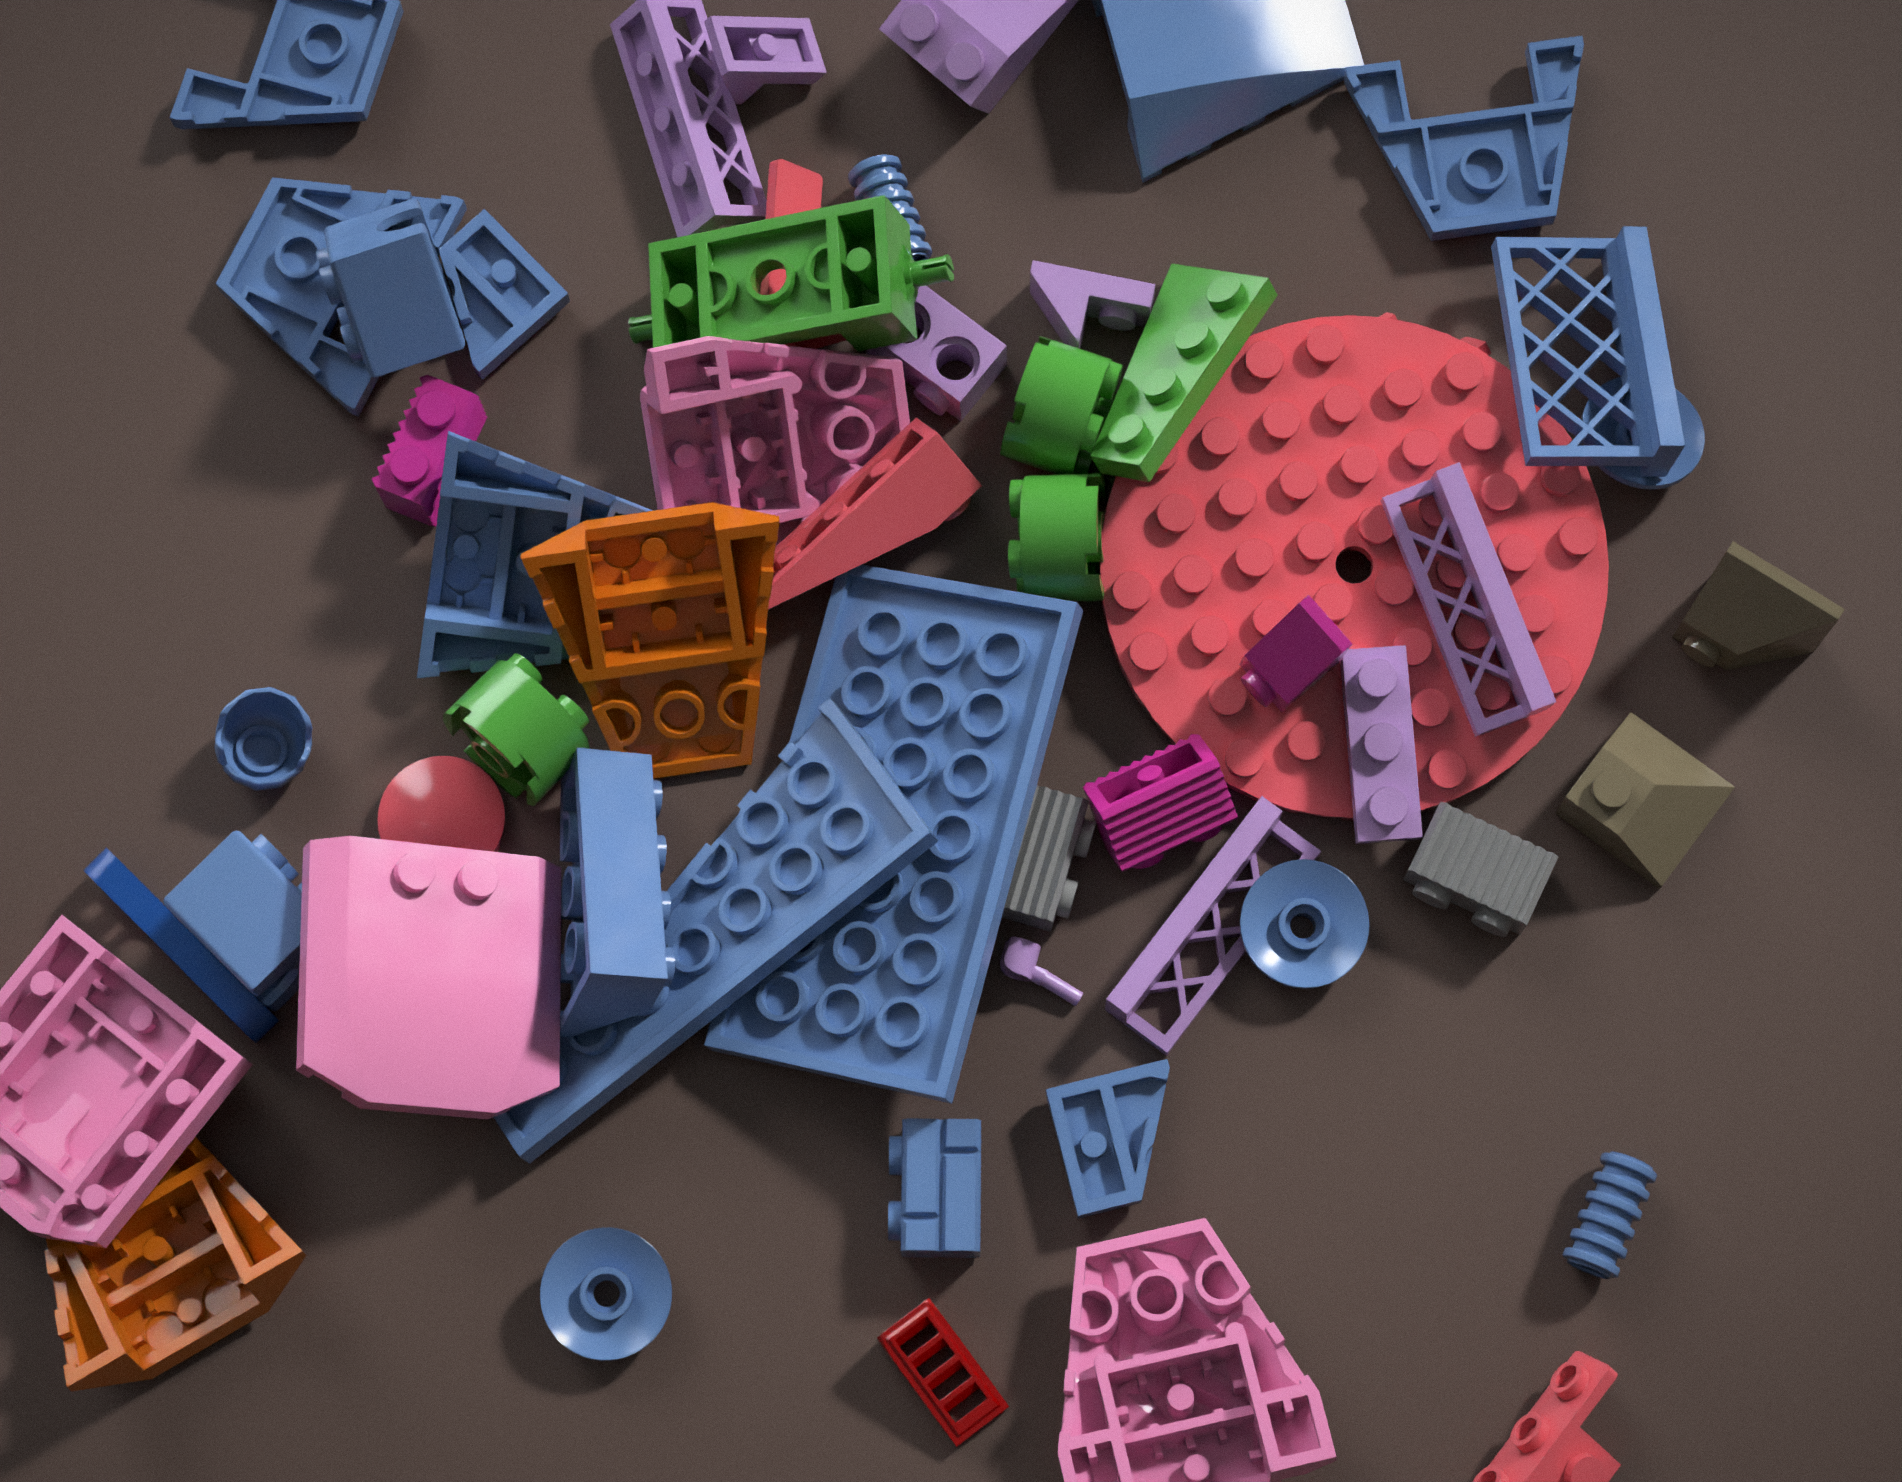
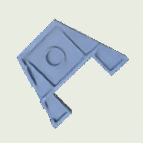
(313, 67)
(1478, 166)
(278, 278)

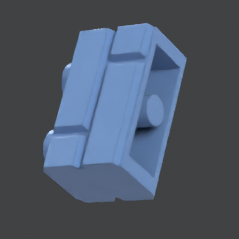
(938, 1188)

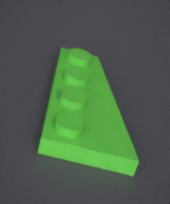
(1179, 359)

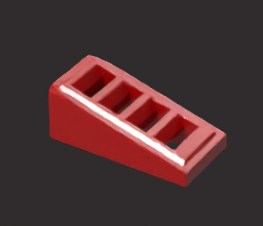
(908, 1327)

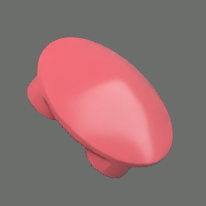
(443, 805)

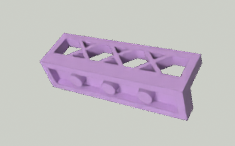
(677, 112)
(1491, 593)
(1186, 920)

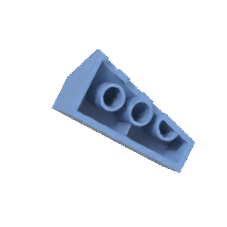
(612, 889)

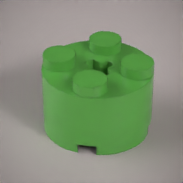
(1060, 408)
(1058, 535)
(518, 728)

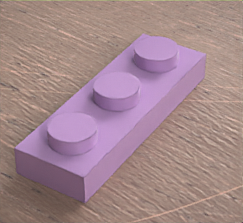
(1381, 745)

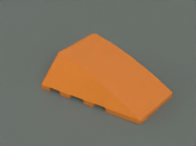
(665, 627)
(173, 1278)

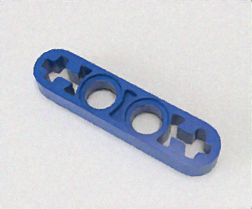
(181, 945)

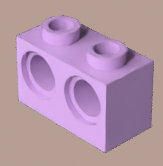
(946, 338)

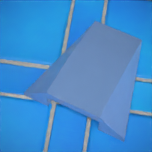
(1219, 66)
(478, 591)

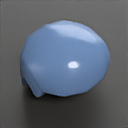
(263, 738)

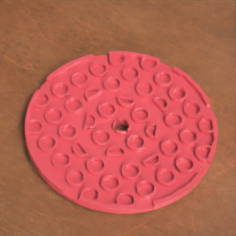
(1288, 477)

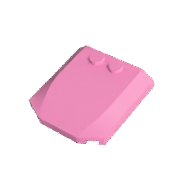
(429, 976)
(97, 1088)

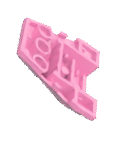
(765, 423)
(1180, 1370)

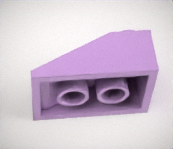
(975, 43)

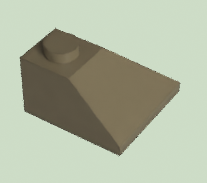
(1753, 615)
(1644, 800)

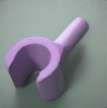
(1020, 962)

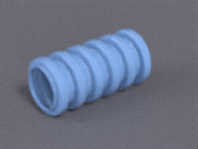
(881, 176)
(1609, 1215)

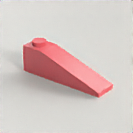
(886, 503)

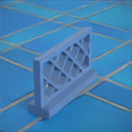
(1639, 341)

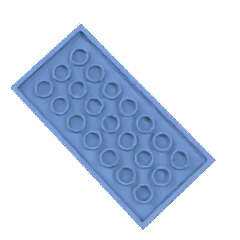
(959, 709)

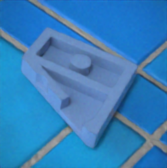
(497, 291)
(1108, 1134)

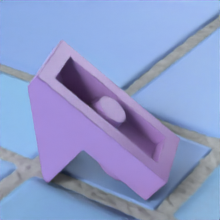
(763, 52)
(1074, 294)

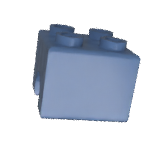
(390, 288)
(246, 914)

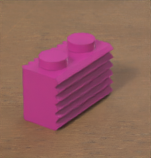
(415, 464)
(1160, 803)

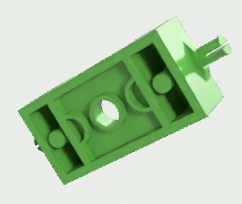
(843, 269)

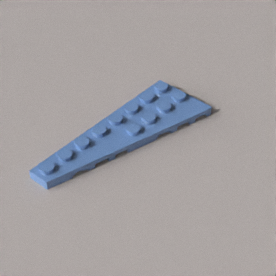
(777, 878)

